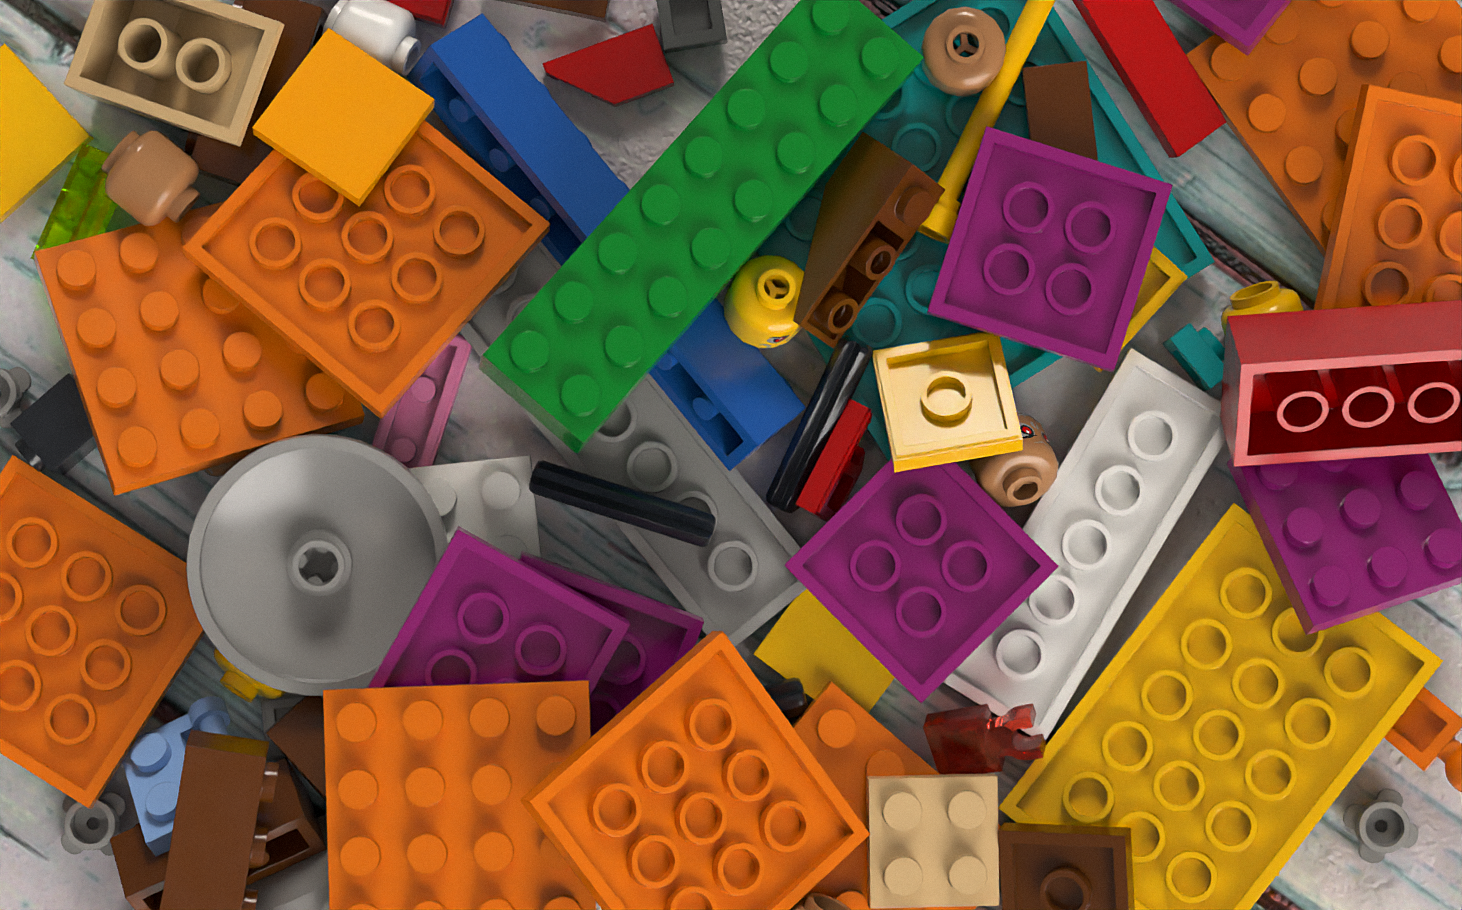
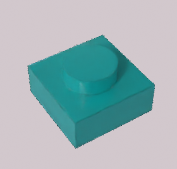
(1198, 355)

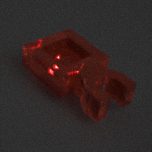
(976, 743)

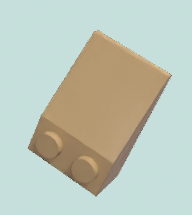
(177, 62)

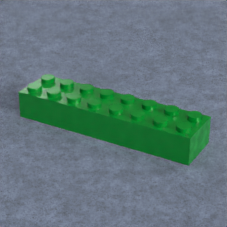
(698, 215)

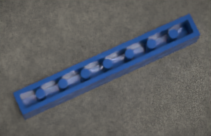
(541, 156)

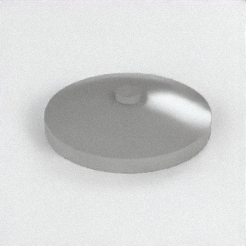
(311, 561)

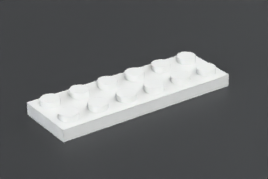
(1103, 529)

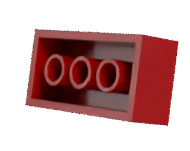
(1343, 383)

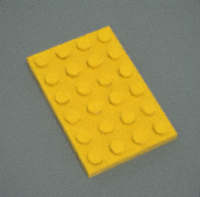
(1223, 728)

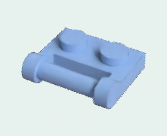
(157, 764)

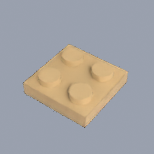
(932, 841)

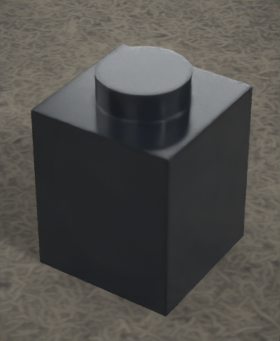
(55, 429)

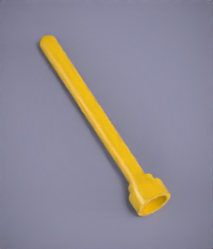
(986, 112)

